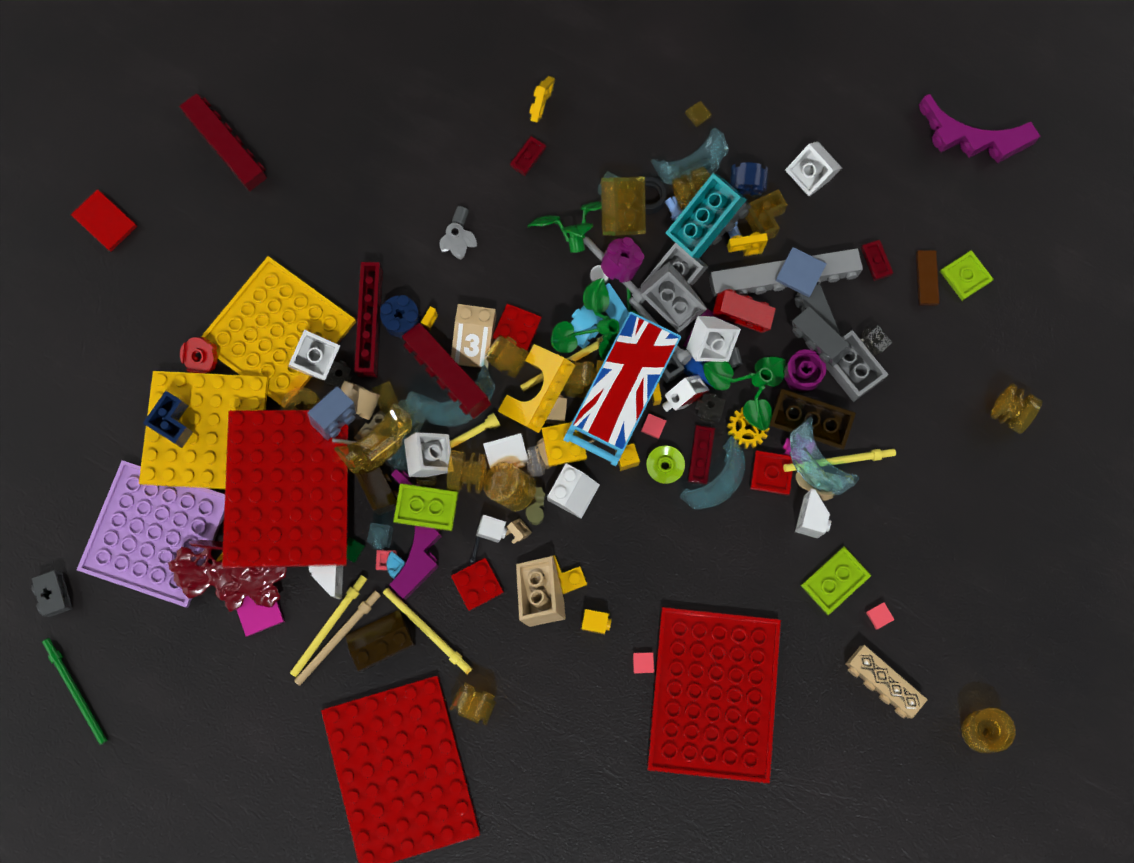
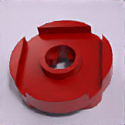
(208, 352)

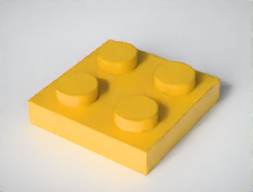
(557, 449)

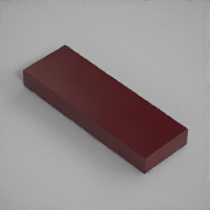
(701, 455)

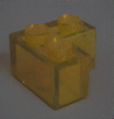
(764, 211)

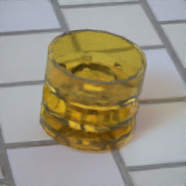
(686, 188)
(1019, 410)
(466, 472)
(509, 486)
(999, 731)

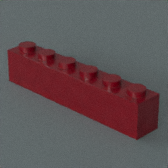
(223, 142)
(368, 319)
(446, 370)

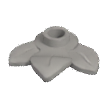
(457, 243)

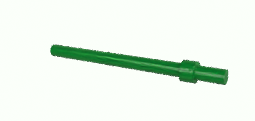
(56, 658)

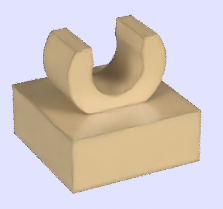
(518, 529)

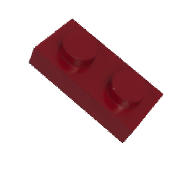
(528, 156)
(877, 260)

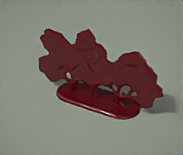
(230, 583)

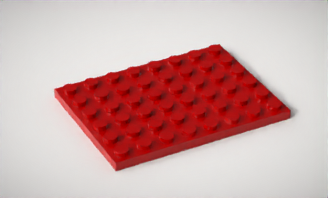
(283, 492)
(714, 695)
(400, 772)

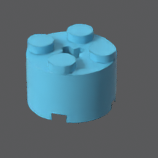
(585, 320)

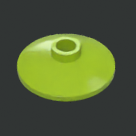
(667, 455)

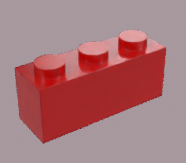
(744, 311)

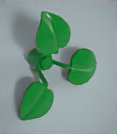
(576, 232)
(595, 299)
(768, 372)

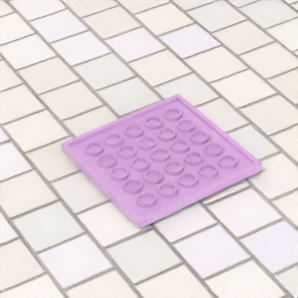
(145, 528)

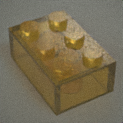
(623, 206)

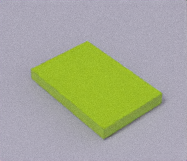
(426, 507)
(835, 580)

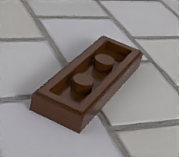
(927, 278)

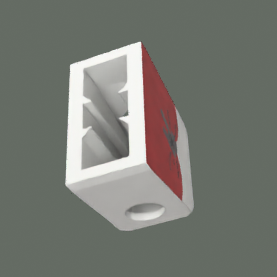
(684, 393)

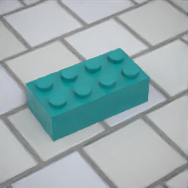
(706, 216)

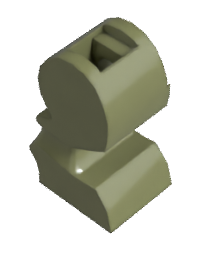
(534, 512)

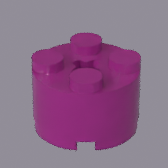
(622, 259)
(798, 379)

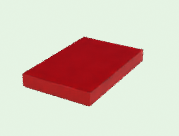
(104, 220)

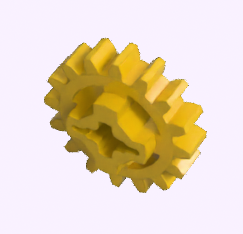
(753, 434)

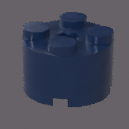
(749, 179)
(393, 309)

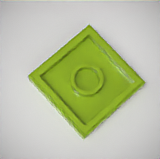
(966, 275)

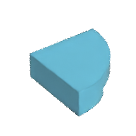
(394, 564)

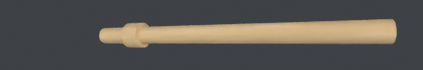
(364, 608)

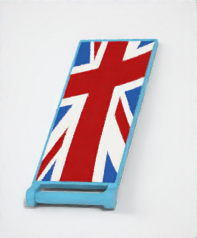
(623, 386)

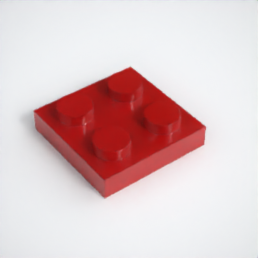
(518, 325)
(769, 473)
(477, 584)

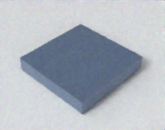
(801, 272)

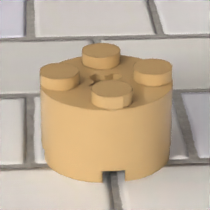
(363, 399)

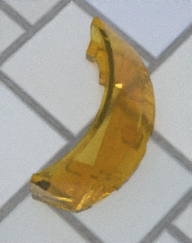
(379, 444)

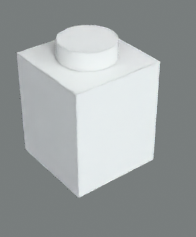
(491, 528)

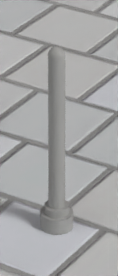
(636, 292)
(682, 355)

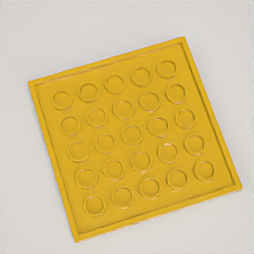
(265, 323)
(204, 455)

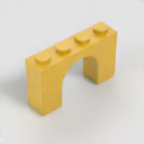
(535, 411)

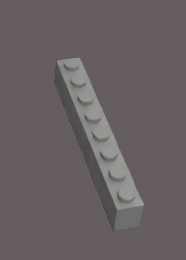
(762, 276)

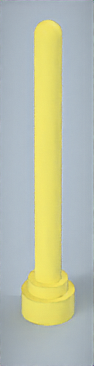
(490, 422)

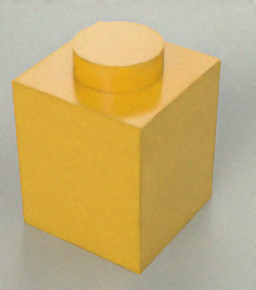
(628, 458)
(596, 622)

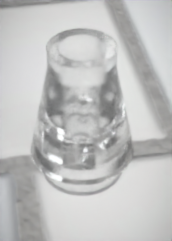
(535, 463)

